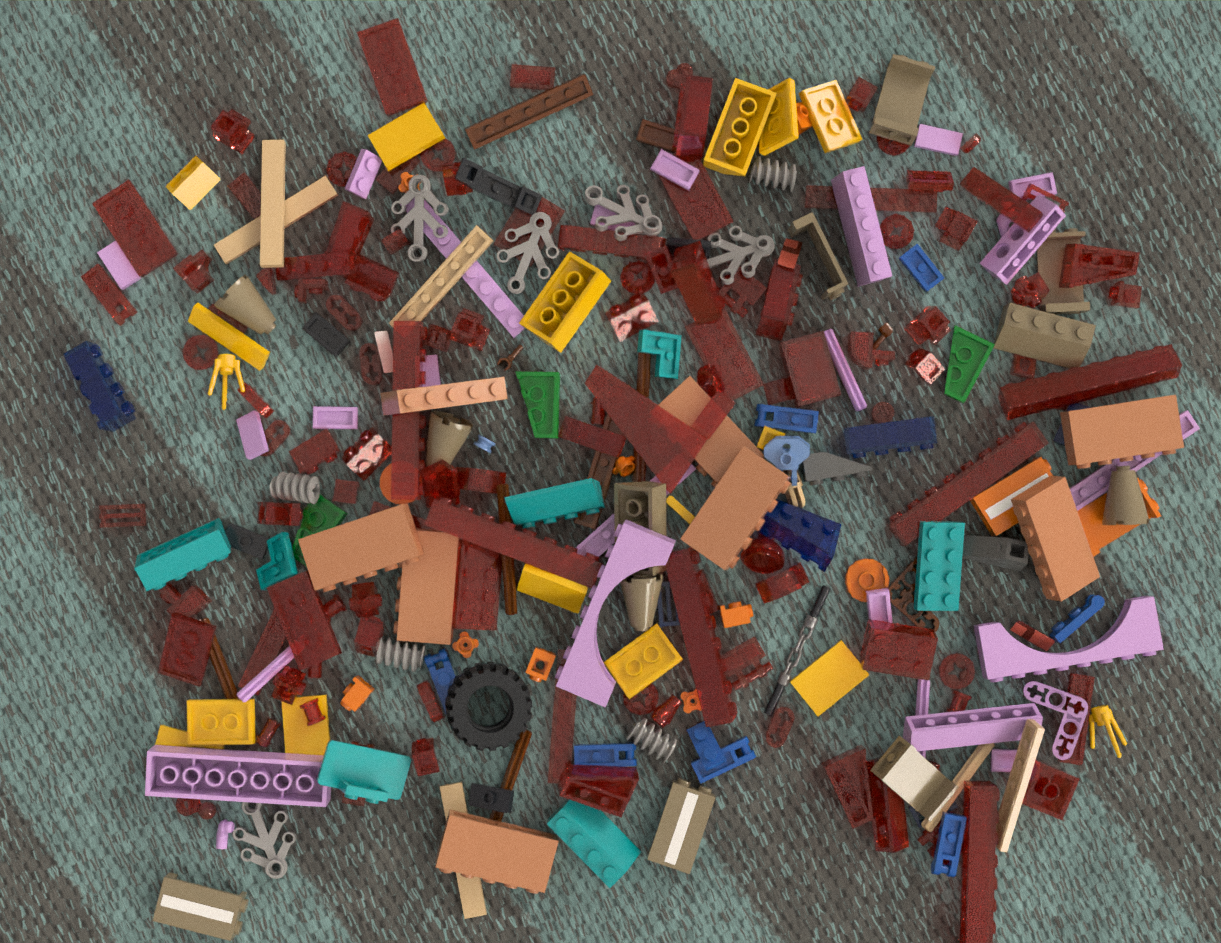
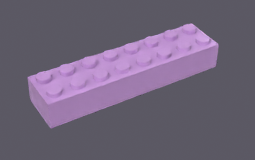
(235, 776)

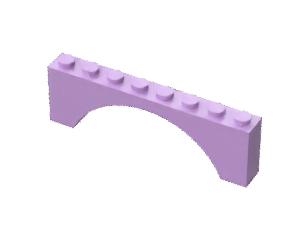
(633, 551)
(1131, 634)

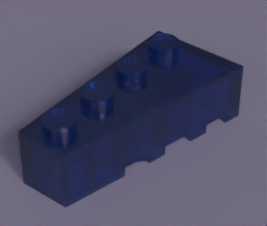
(100, 386)
(890, 436)
(803, 532)

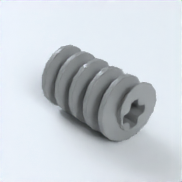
(773, 173)
(295, 487)
(400, 654)
(652, 739)

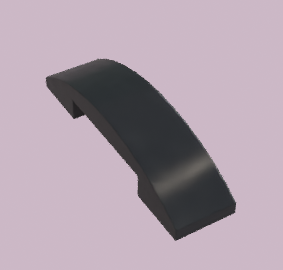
(497, 188)

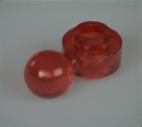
(205, 810)

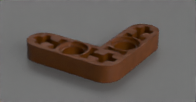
(907, 597)

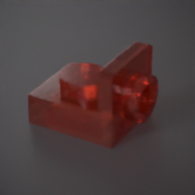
(860, 95)
(314, 286)
(1125, 295)
(925, 365)
(425, 757)

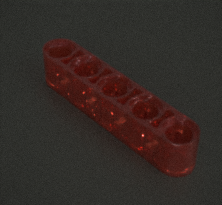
(603, 242)

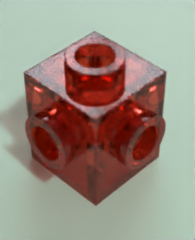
(453, 186)
(1029, 291)
(365, 600)
(288, 685)

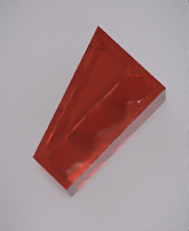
(778, 301)
(850, 784)

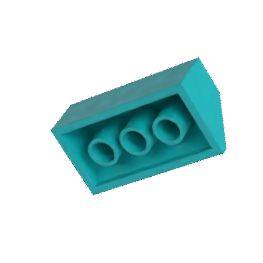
(556, 502)
(182, 555)
(594, 840)

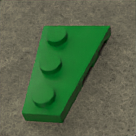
(965, 363)
(541, 397)
(317, 518)

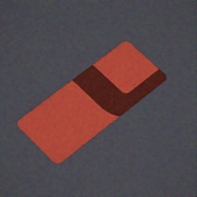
(790, 253)
(1032, 635)

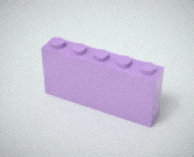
(861, 226)

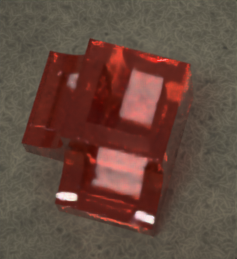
(232, 130)
(956, 227)
(195, 270)
(929, 325)
(469, 331)

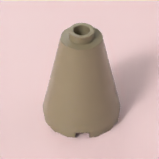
(247, 306)
(445, 436)
(1124, 499)
(641, 598)

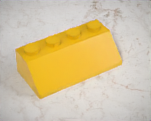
(739, 128)
(565, 301)

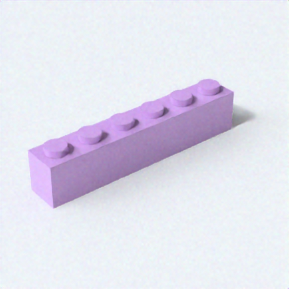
(969, 726)

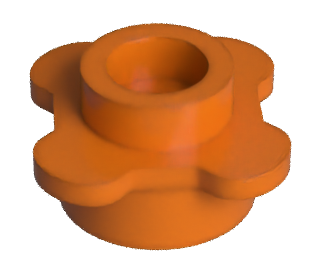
(404, 186)
(624, 466)
(459, 645)
(688, 706)

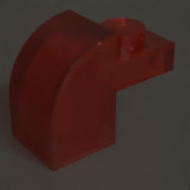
(862, 353)
(479, 479)
(279, 513)
(782, 583)
(188, 604)

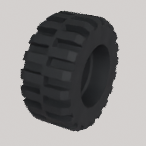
(501, 732)

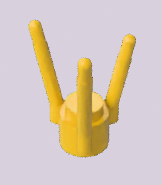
(226, 365)
(1103, 716)

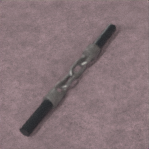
(784, 677)

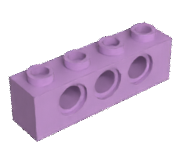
(1018, 245)

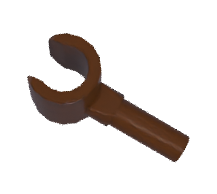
(886, 330)
(511, 357)

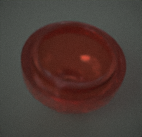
(763, 555)

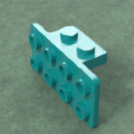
(363, 771)

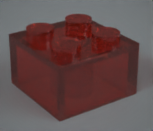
(1050, 789)

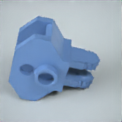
(787, 458)

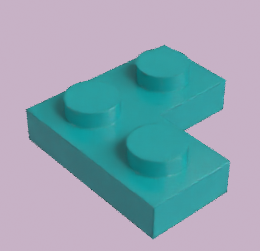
(667, 351)
(282, 562)

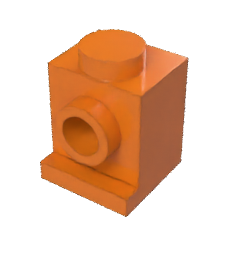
(736, 614)
(540, 655)
(356, 694)

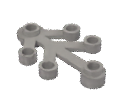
(625, 213)
(419, 215)
(529, 249)
(737, 254)
(266, 841)

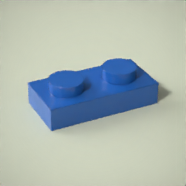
(921, 268)
(706, 745)

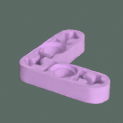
(1069, 715)

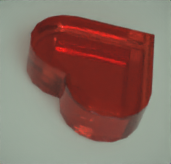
(677, 76)

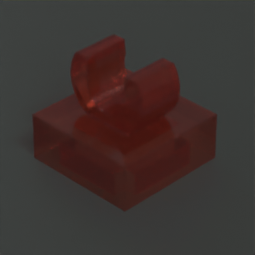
(346, 491)

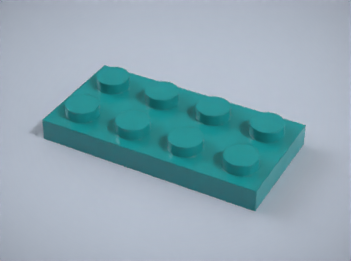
(939, 566)

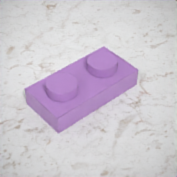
(363, 174)

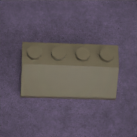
(1043, 336)
(644, 505)

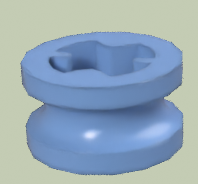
(484, 443)

